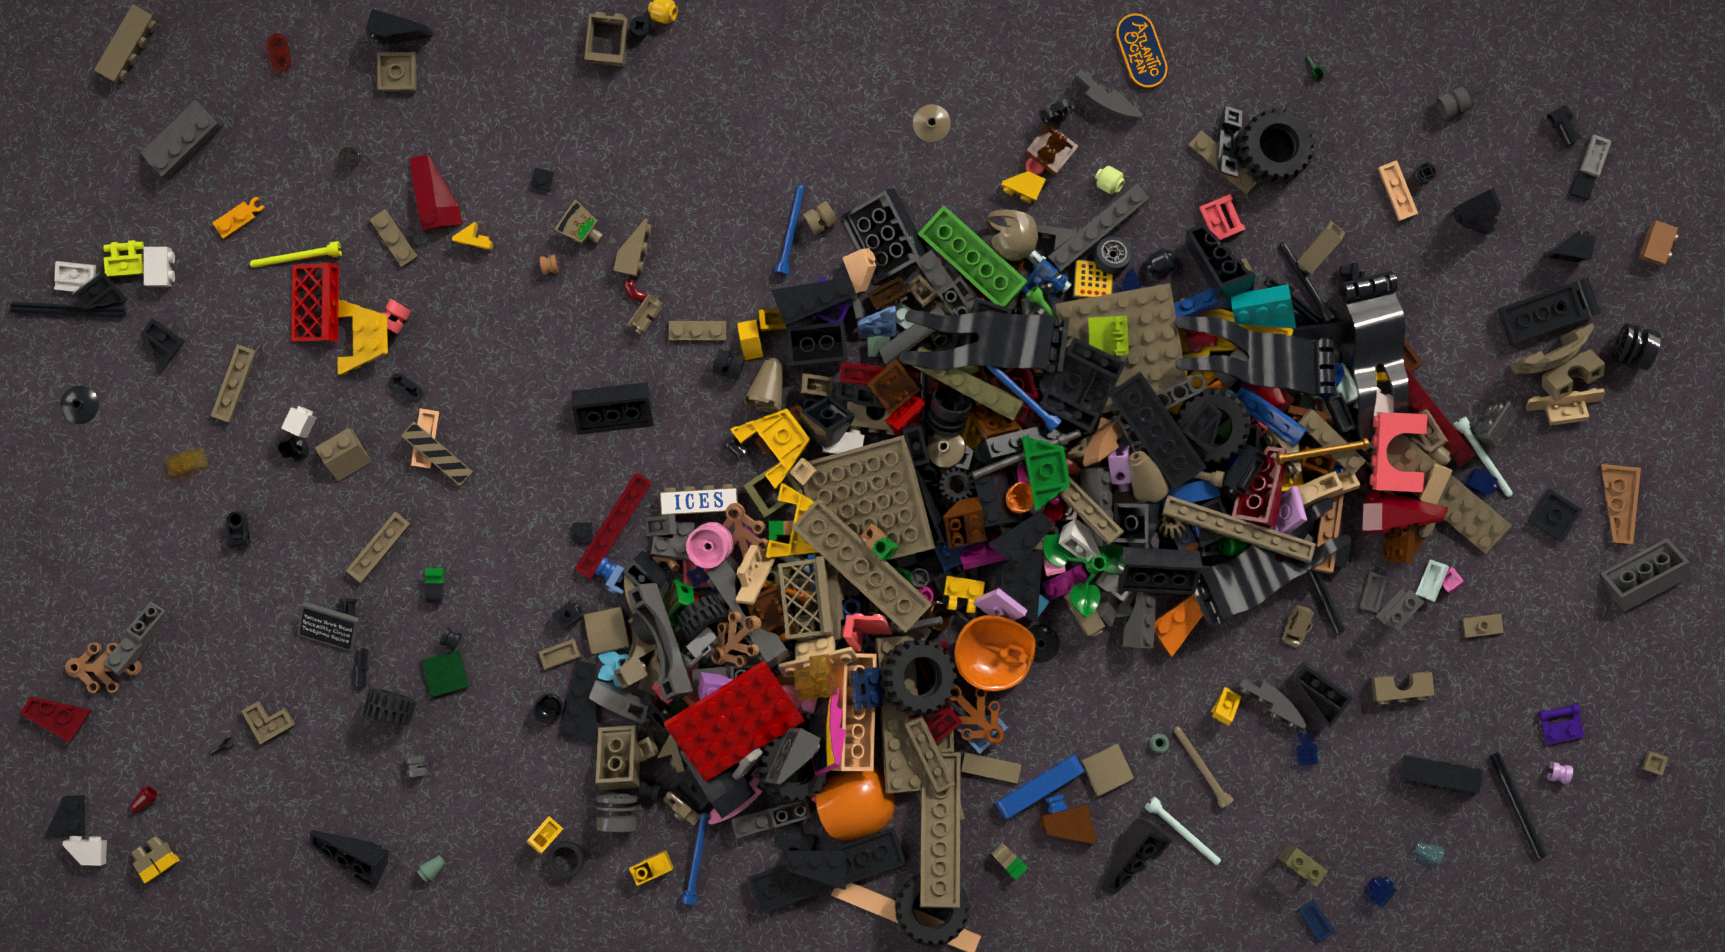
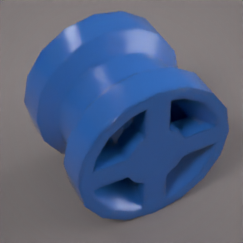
(605, 569)
(1056, 803)

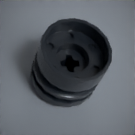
(1636, 346)
(948, 411)

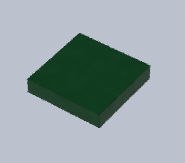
(445, 673)

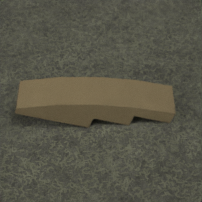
(836, 594)

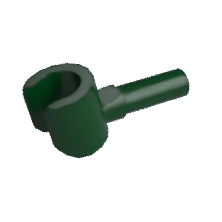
(1315, 69)

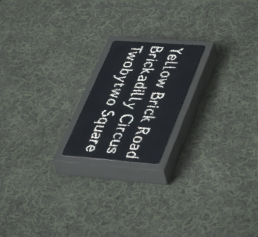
(328, 626)

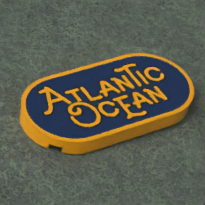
(1141, 50)

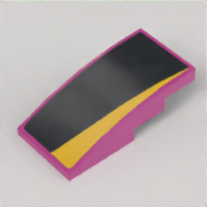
(826, 725)

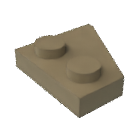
(1432, 439)

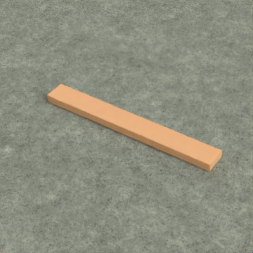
(885, 907)

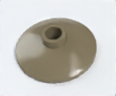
(927, 132)
(949, 456)

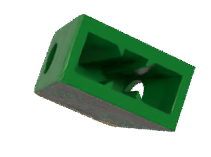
(677, 599)

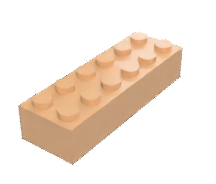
(859, 724)

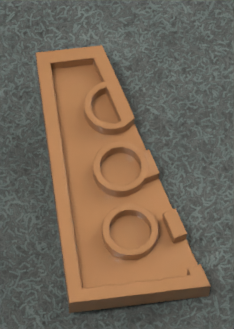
(1621, 495)

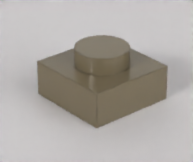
(647, 749)
(1654, 762)

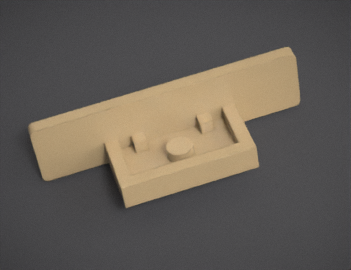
(1568, 409)
(753, 574)
(816, 647)

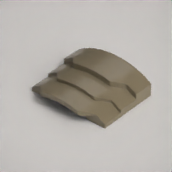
(1538, 362)

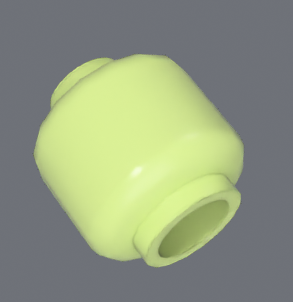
(1109, 180)

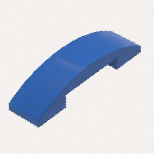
(1192, 492)

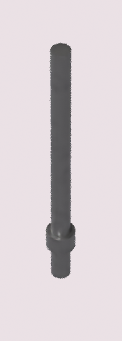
(1060, 440)

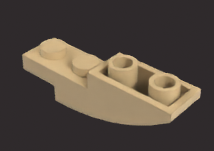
(1327, 487)

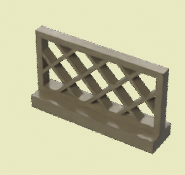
(822, 601)

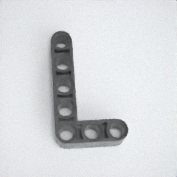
(1172, 400)

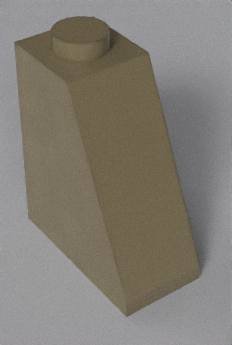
(1320, 247)

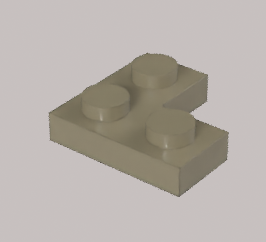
(265, 726)

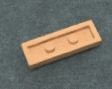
(1397, 190)
(428, 421)

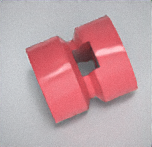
(399, 311)

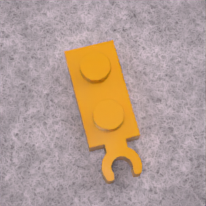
(237, 218)

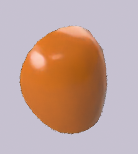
(994, 652)
(855, 804)

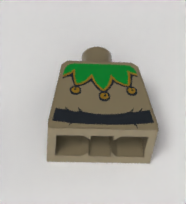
(579, 225)

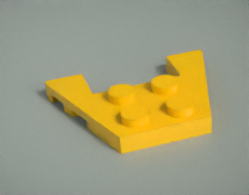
(368, 336)
(782, 436)
(797, 544)

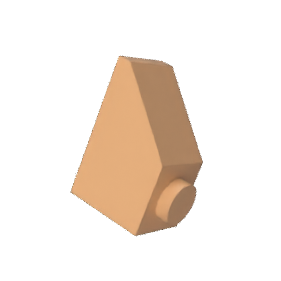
(860, 268)

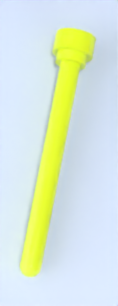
(331, 250)

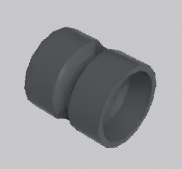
(1452, 103)

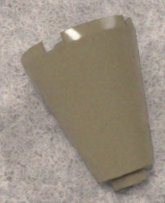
(767, 387)
(1147, 478)

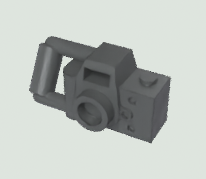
(701, 647)

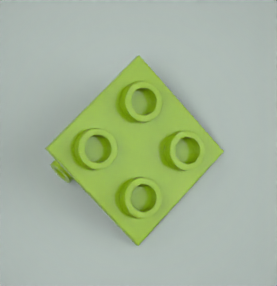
(1109, 334)

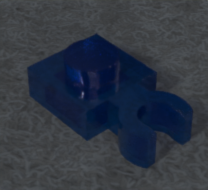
(1306, 752)

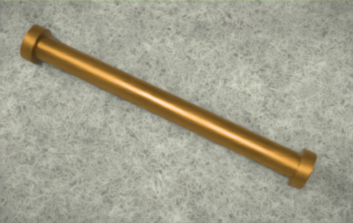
(1363, 444)

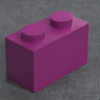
(1063, 582)

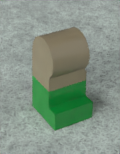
(1009, 861)

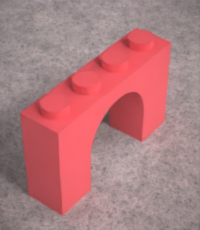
(1387, 427)

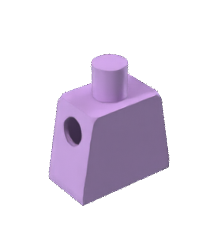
(1119, 466)

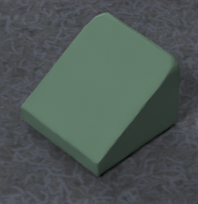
(875, 344)

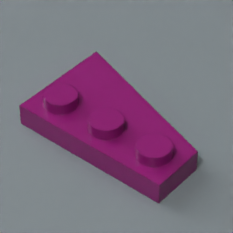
(980, 555)

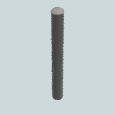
(918, 624)

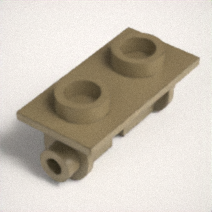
(640, 320)

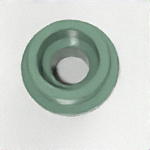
(1154, 747)

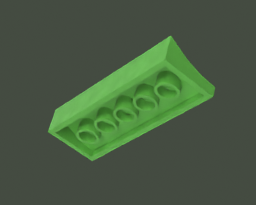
(973, 257)

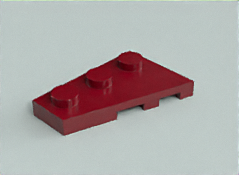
(56, 717)

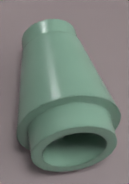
(431, 868)

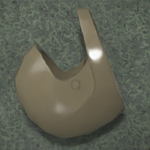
(1015, 240)

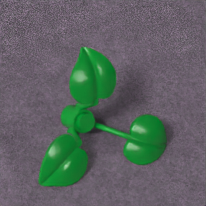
(1084, 596)

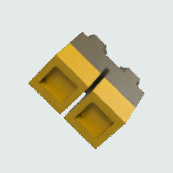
(154, 862)

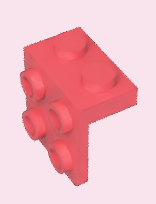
(858, 624)

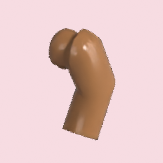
(672, 563)

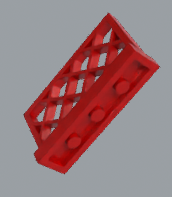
(327, 302)

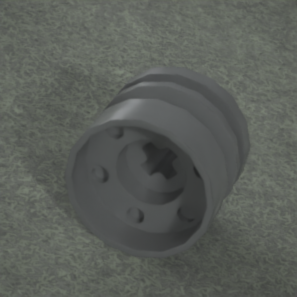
(616, 813)

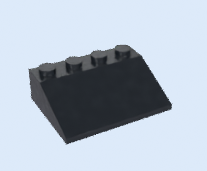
(887, 231)

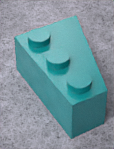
(1264, 307)

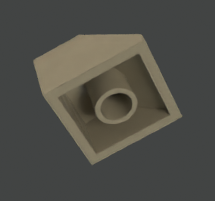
(343, 454)

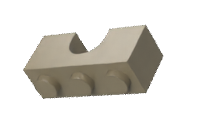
(1584, 366)
(862, 420)
(1419, 686)

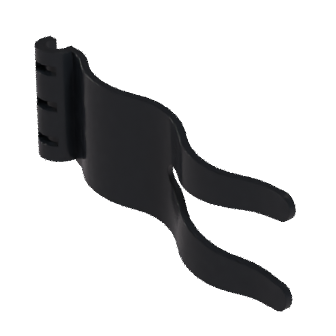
(1378, 340)
(1002, 341)
(1273, 358)
(1257, 575)

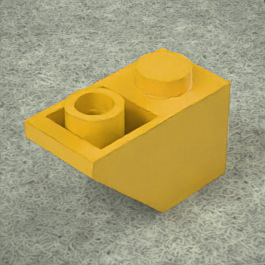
(1025, 184)
(651, 867)

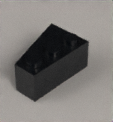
(1322, 692)

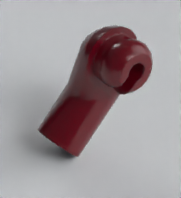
(631, 291)

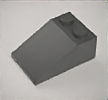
(794, 751)

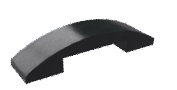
(1227, 142)

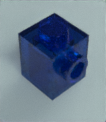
(1481, 482)
(1380, 890)

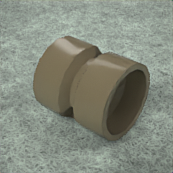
(820, 218)

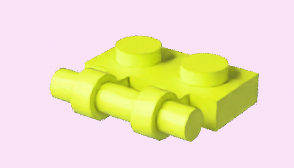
(124, 265)

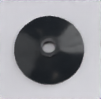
(88, 404)
(1051, 641)

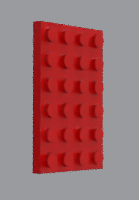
(734, 721)

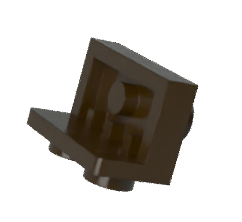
(890, 294)

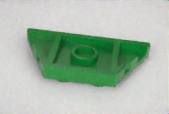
(1045, 469)

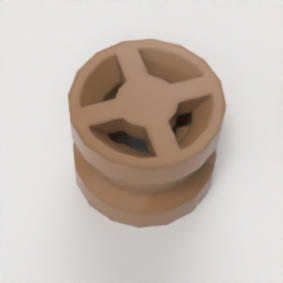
(549, 265)

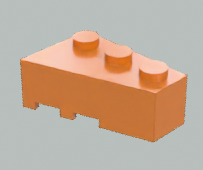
(1177, 623)

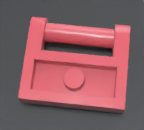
(1216, 220)

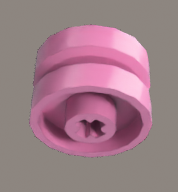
(701, 553)

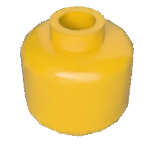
(663, 11)

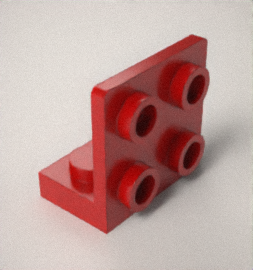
(905, 414)

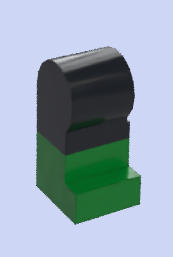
(435, 585)

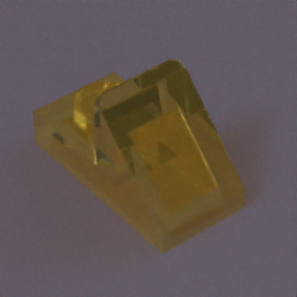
(186, 461)

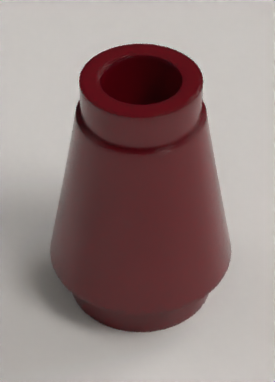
(144, 798)

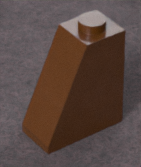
(1070, 824)

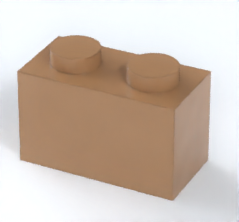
(1658, 243)

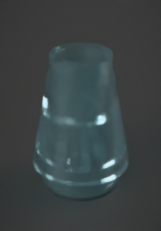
(1430, 852)

